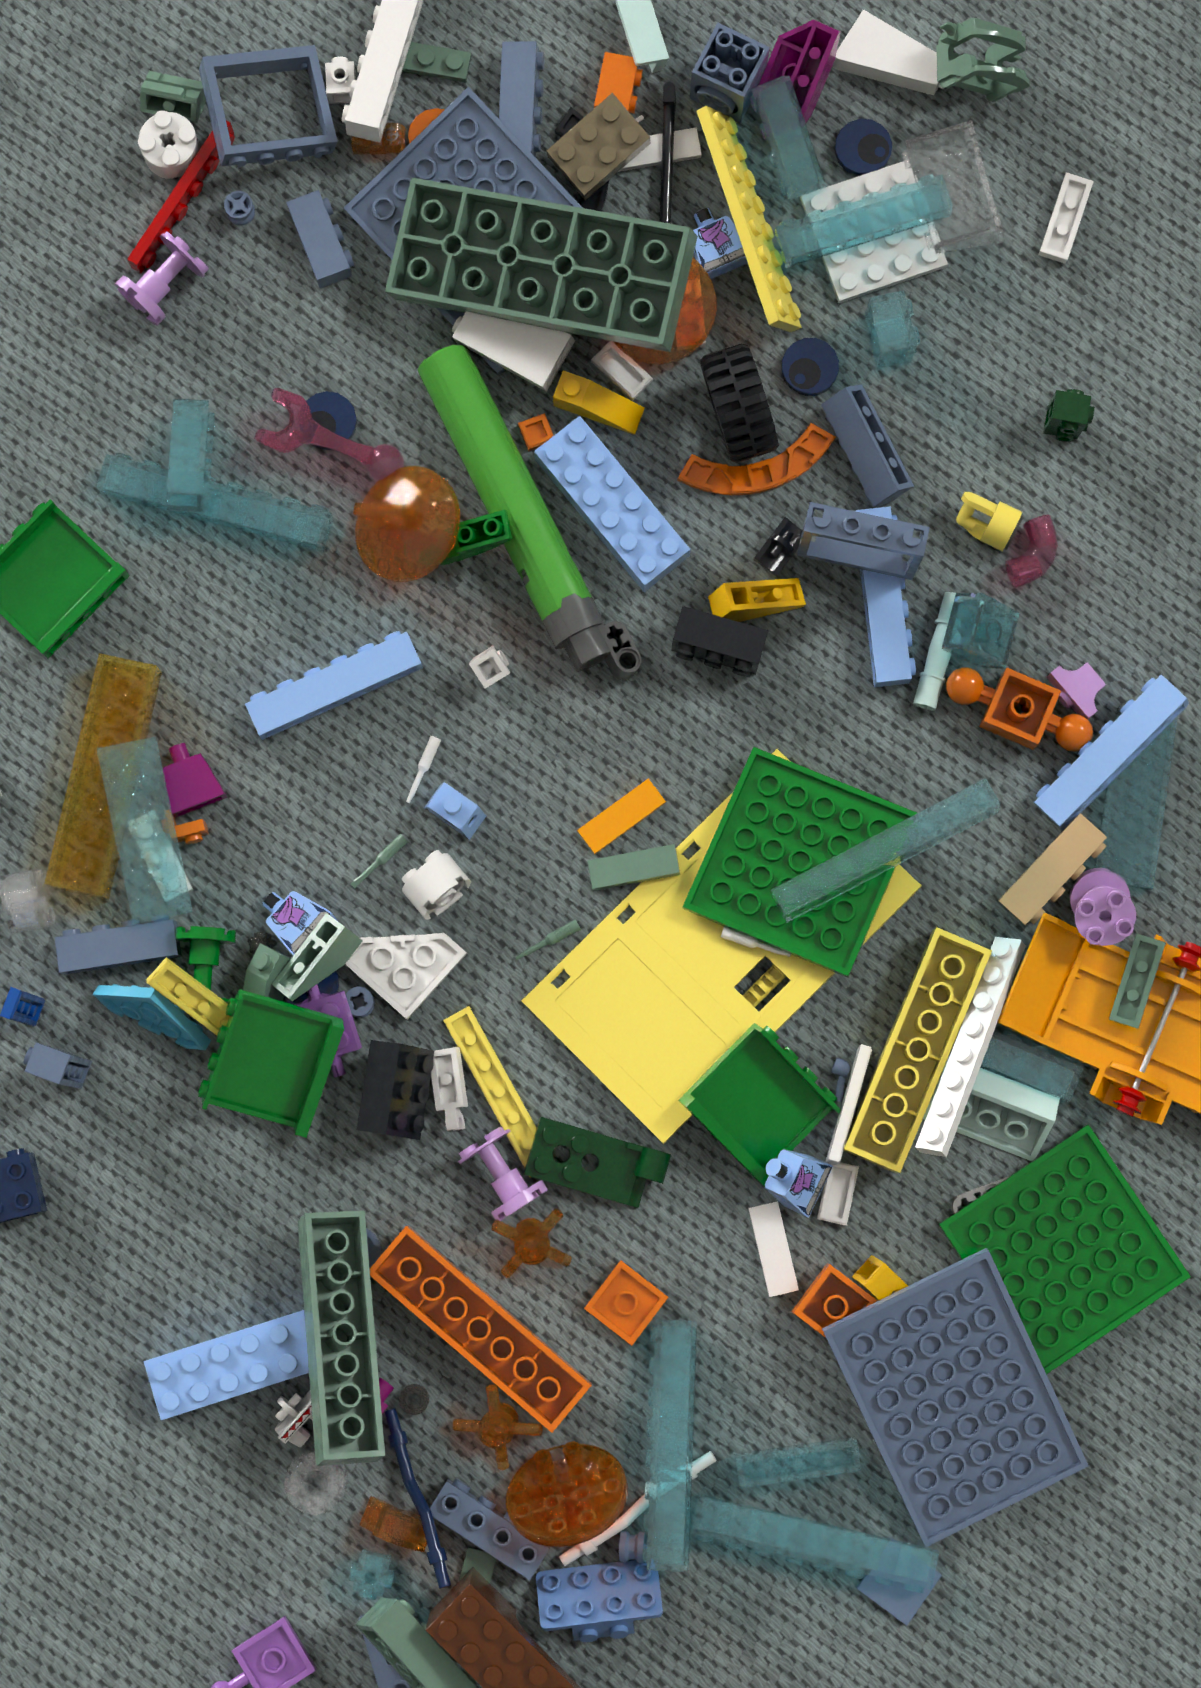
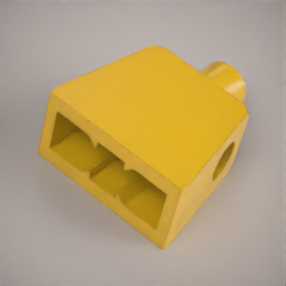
(878, 1278)

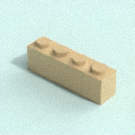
(1052, 869)

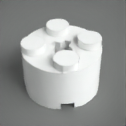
(161, 132)
(435, 884)

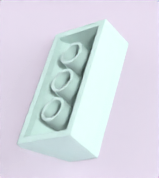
(1006, 1114)

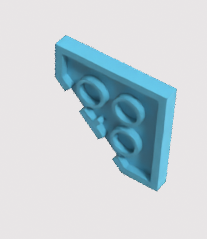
(150, 1005)

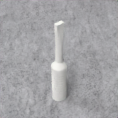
(424, 764)
(740, 938)

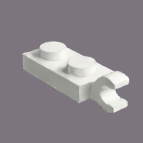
(449, 1086)

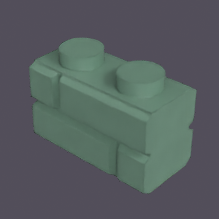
(172, 95)

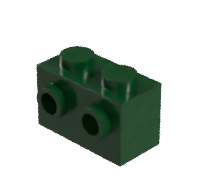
(1068, 415)

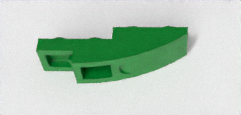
(479, 536)

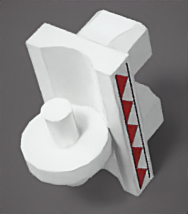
(292, 1417)

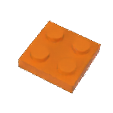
(626, 1302)

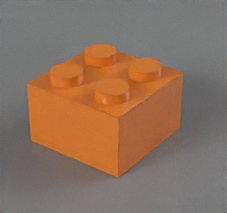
(830, 1299)

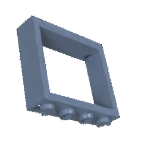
(261, 63)
(862, 541)

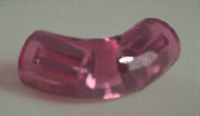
(1039, 555)

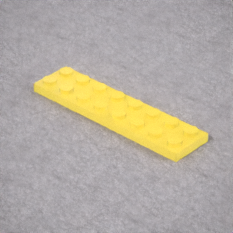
(749, 220)

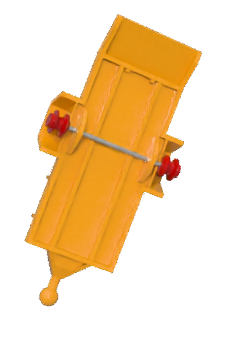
(1066, 1004)

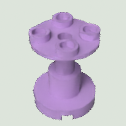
(154, 285)
(1102, 907)
(508, 1183)

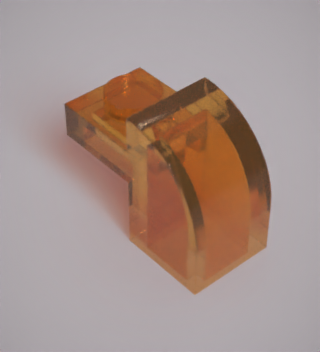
(394, 1524)

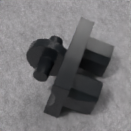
(779, 547)

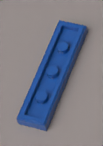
(22, 1007)

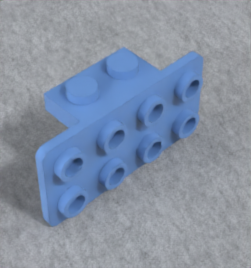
(598, 1599)

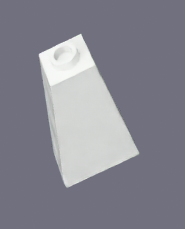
(887, 55)
(518, 347)

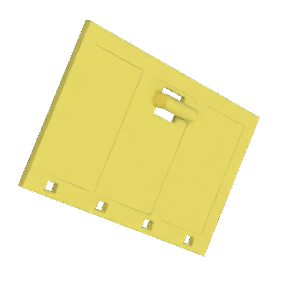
(658, 996)

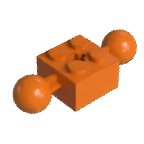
(1038, 702)

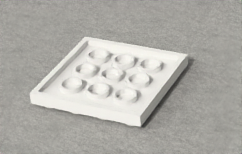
(881, 261)

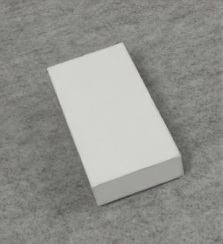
(622, 370)
(838, 1194)

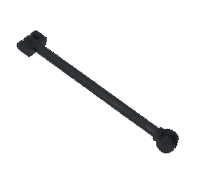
(669, 104)

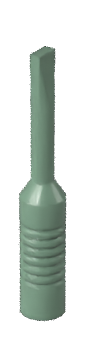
(382, 858)
(553, 937)

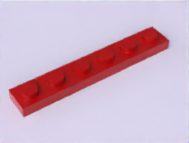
(176, 204)

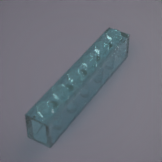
(863, 220)

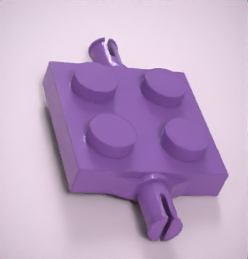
(335, 1005)

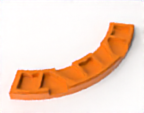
(761, 475)

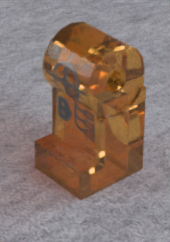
(391, 142)

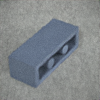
(320, 238)

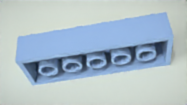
(612, 503)
(229, 1365)

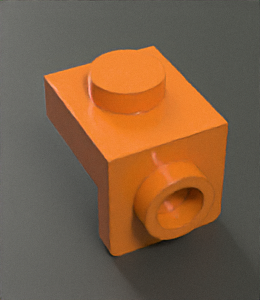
(191, 831)

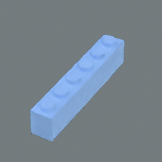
(886, 622)
(333, 685)
(1111, 752)

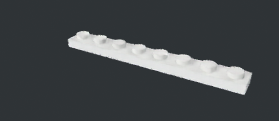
(970, 1047)

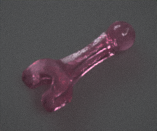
(302, 429)

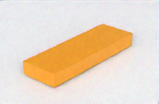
(621, 816)

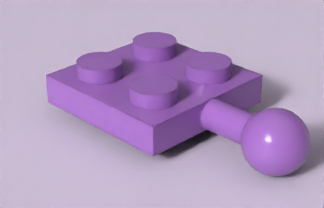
(271, 1659)

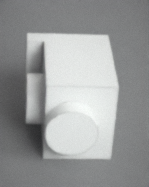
(339, 89)
(490, 666)

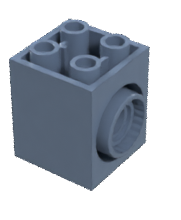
(728, 71)

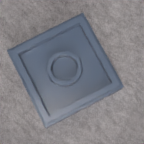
(895, 1599)

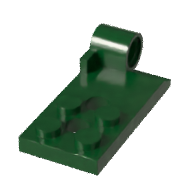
(620, 1166)

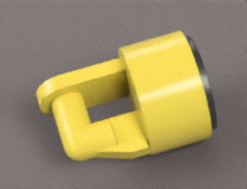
(1001, 526)

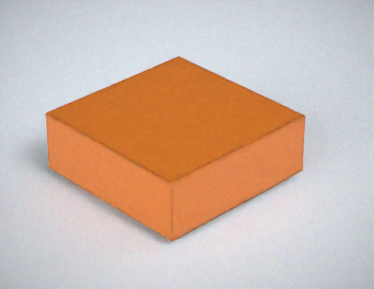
(535, 431)

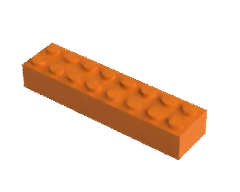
(479, 1328)

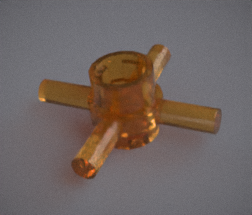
(531, 1242)
(498, 1426)

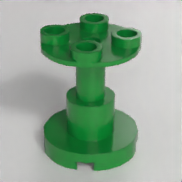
(205, 949)

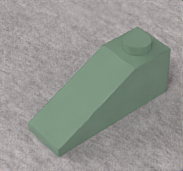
(318, 957)
(263, 971)

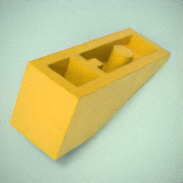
(596, 403)
(756, 598)

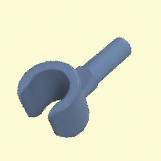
(842, 1069)

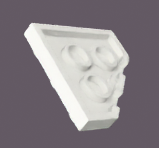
(405, 967)

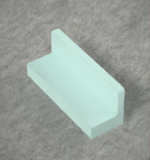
(643, 33)

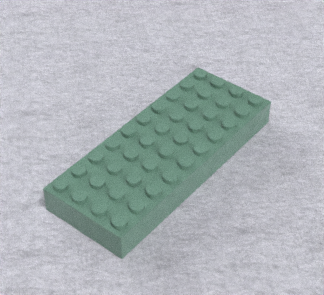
(541, 264)

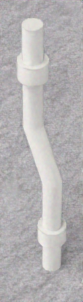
(627, 1518)

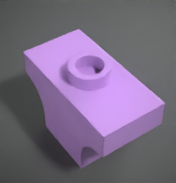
(1077, 688)

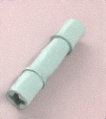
(937, 660)

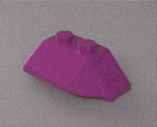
(807, 58)

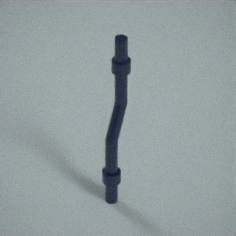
(436, 1554)

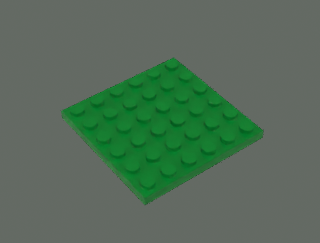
(776, 829)
(1069, 1246)

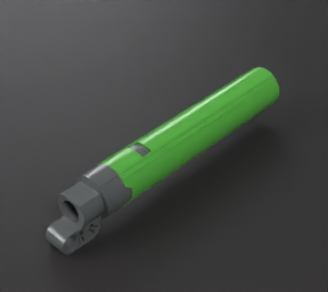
(536, 542)

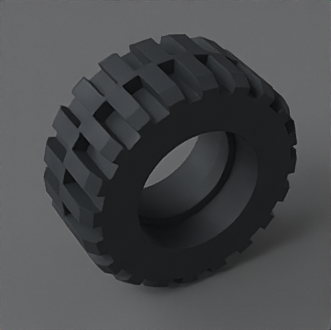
(739, 403)

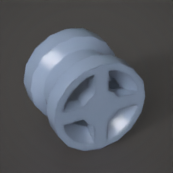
(235, 202)
(362, 1005)
(631, 1546)

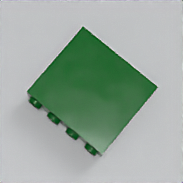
(53, 578)
(272, 1060)
(758, 1100)

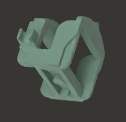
(976, 75)

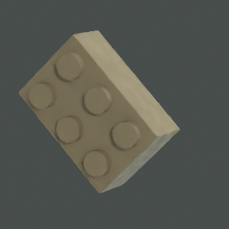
(598, 146)

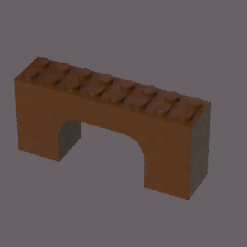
(488, 1641)

